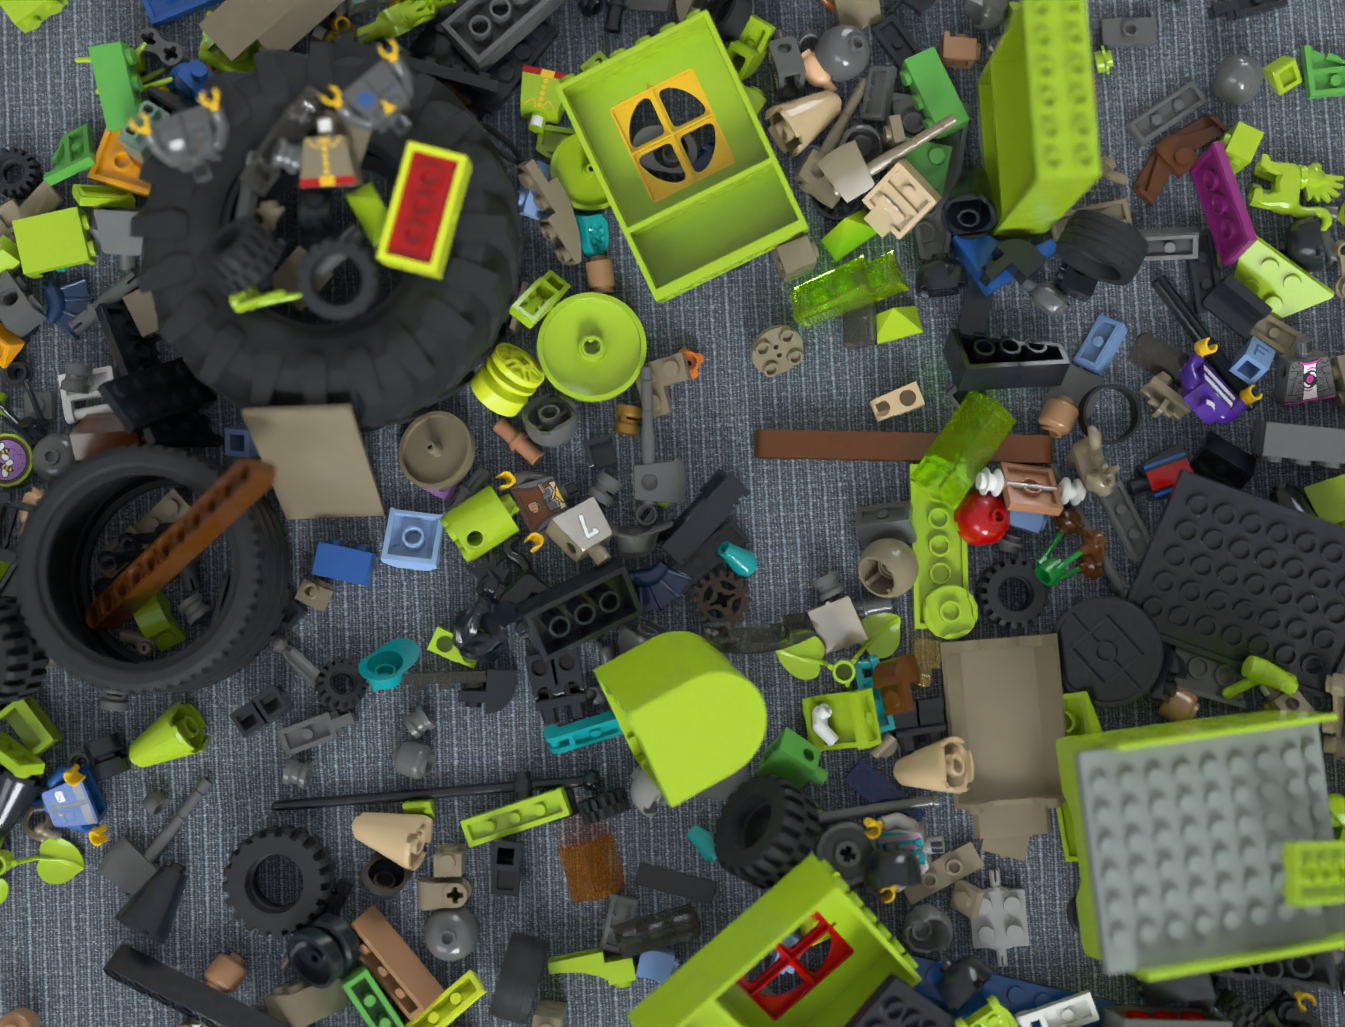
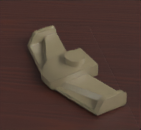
(41, 201)

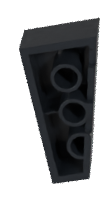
(1003, 363)
(1305, 970)

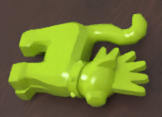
(1286, 185)

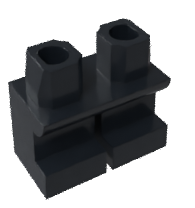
(262, 711)
(930, 722)

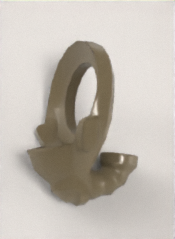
(42, 831)

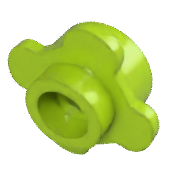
(1103, 60)

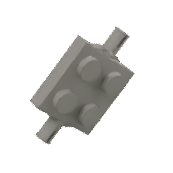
(1001, 919)

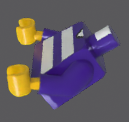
(1208, 392)

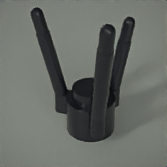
(28, 428)

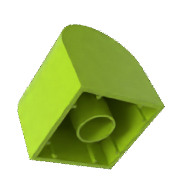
(683, 712)

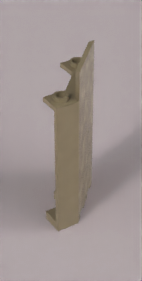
(270, 22)
(1009, 713)

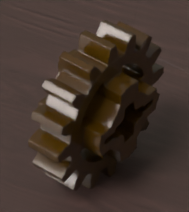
(716, 587)

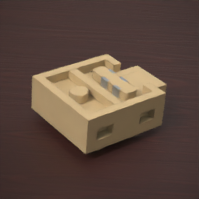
(899, 201)

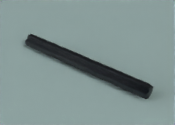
(1198, 332)

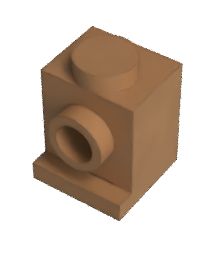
(959, 50)

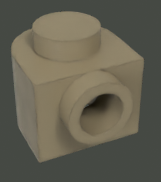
(315, 593)

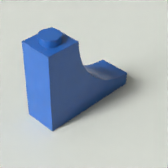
(978, 252)

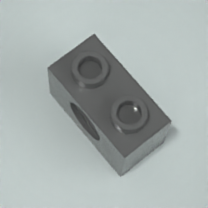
(18, 308)

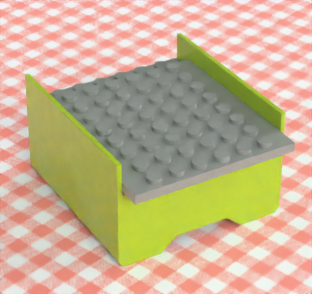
(1188, 839)

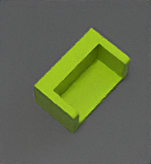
(32, 725)

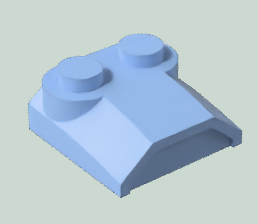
(412, 540)

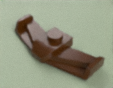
(1175, 155)

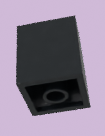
(1179, 988)

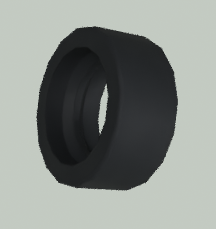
(729, 17)

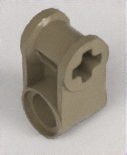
(437, 892)

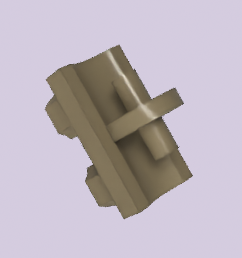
(1164, 398)

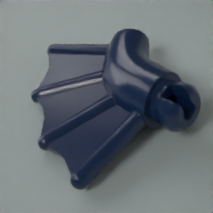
(66, 302)
(658, 585)

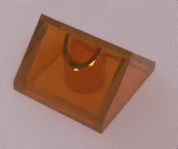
(592, 869)

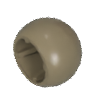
(888, 567)

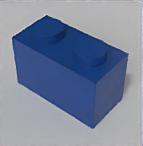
(344, 563)

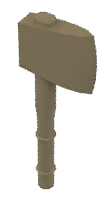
(809, 174)
(851, 174)

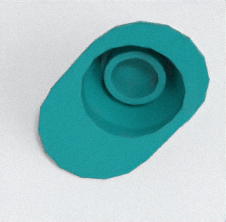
(388, 663)

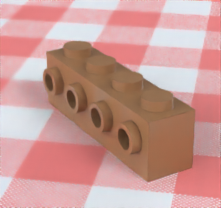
(394, 964)

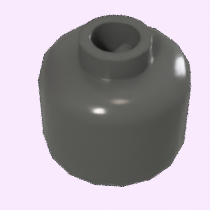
(413, 759)

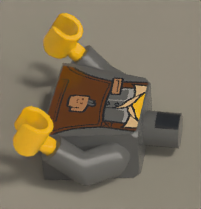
(538, 500)

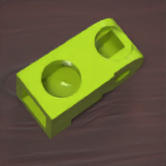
(442, 644)

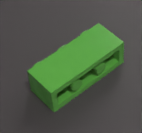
(116, 83)
(932, 90)
(369, 998)

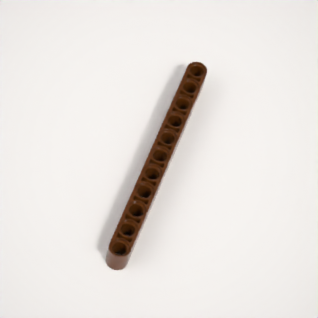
(884, 446)
(181, 543)

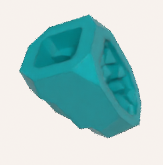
(593, 232)

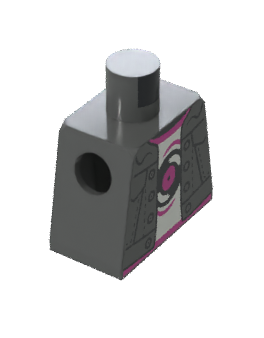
(786, 66)
(1303, 375)

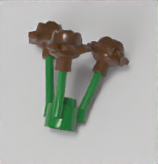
(1089, 553)

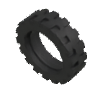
(307, 285)

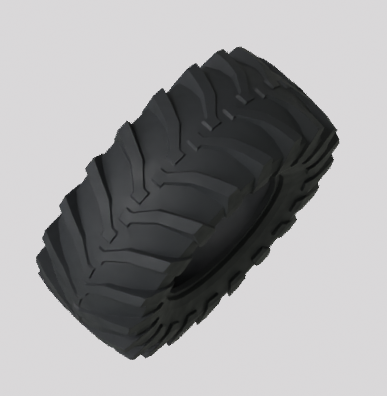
(386, 362)

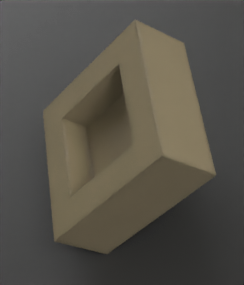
(967, 898)

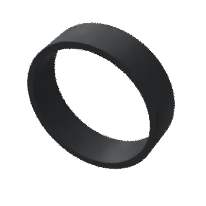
(1135, 408)

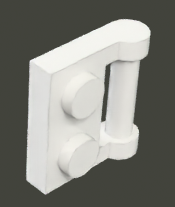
(98, 376)

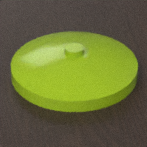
(591, 347)

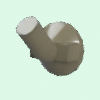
(1106, 170)
(269, 212)

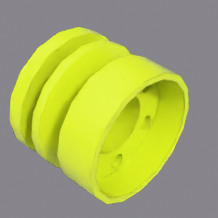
(507, 379)

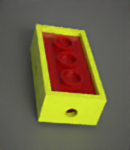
(424, 210)

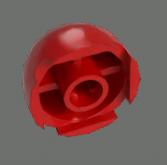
(982, 518)

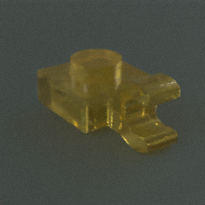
(927, 657)

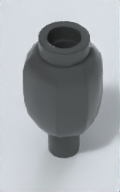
(1048, 297)

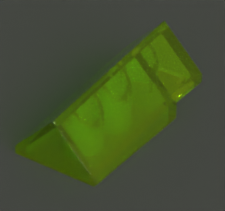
(847, 289)
(963, 448)

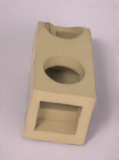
(897, 402)

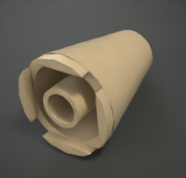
(802, 120)
(937, 767)
(395, 835)

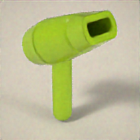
(1262, 672)

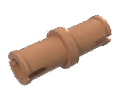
(518, 441)

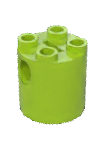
(481, 522)

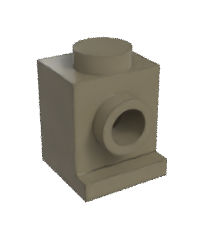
(449, 860)

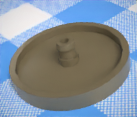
(436, 450)

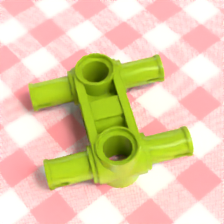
(402, 18)

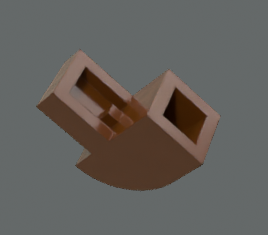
(894, 681)

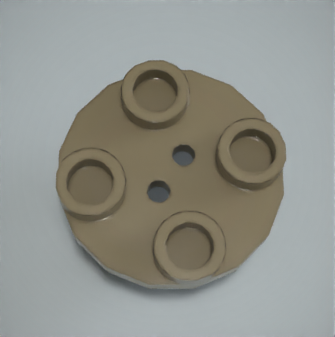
(787, 343)

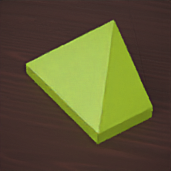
(369, 211)
(848, 235)
(897, 324)

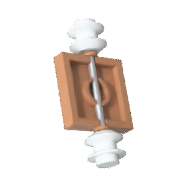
(1030, 488)

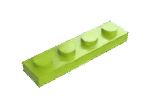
(516, 817)

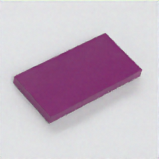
(1222, 204)

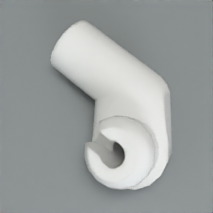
(820, 723)

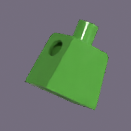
(793, 760)

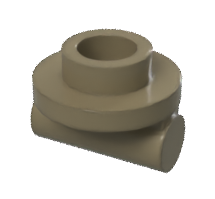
(888, 745)

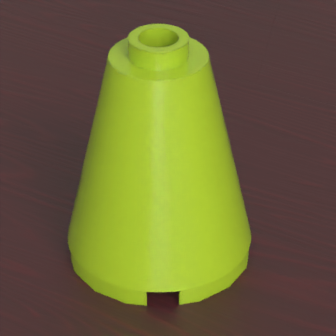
(170, 737)

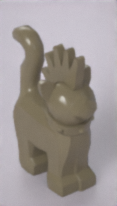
(1090, 464)

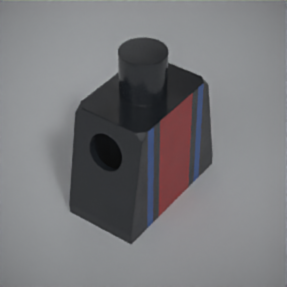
(1159, 473)

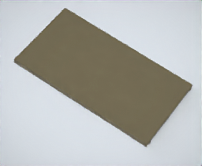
(316, 461)

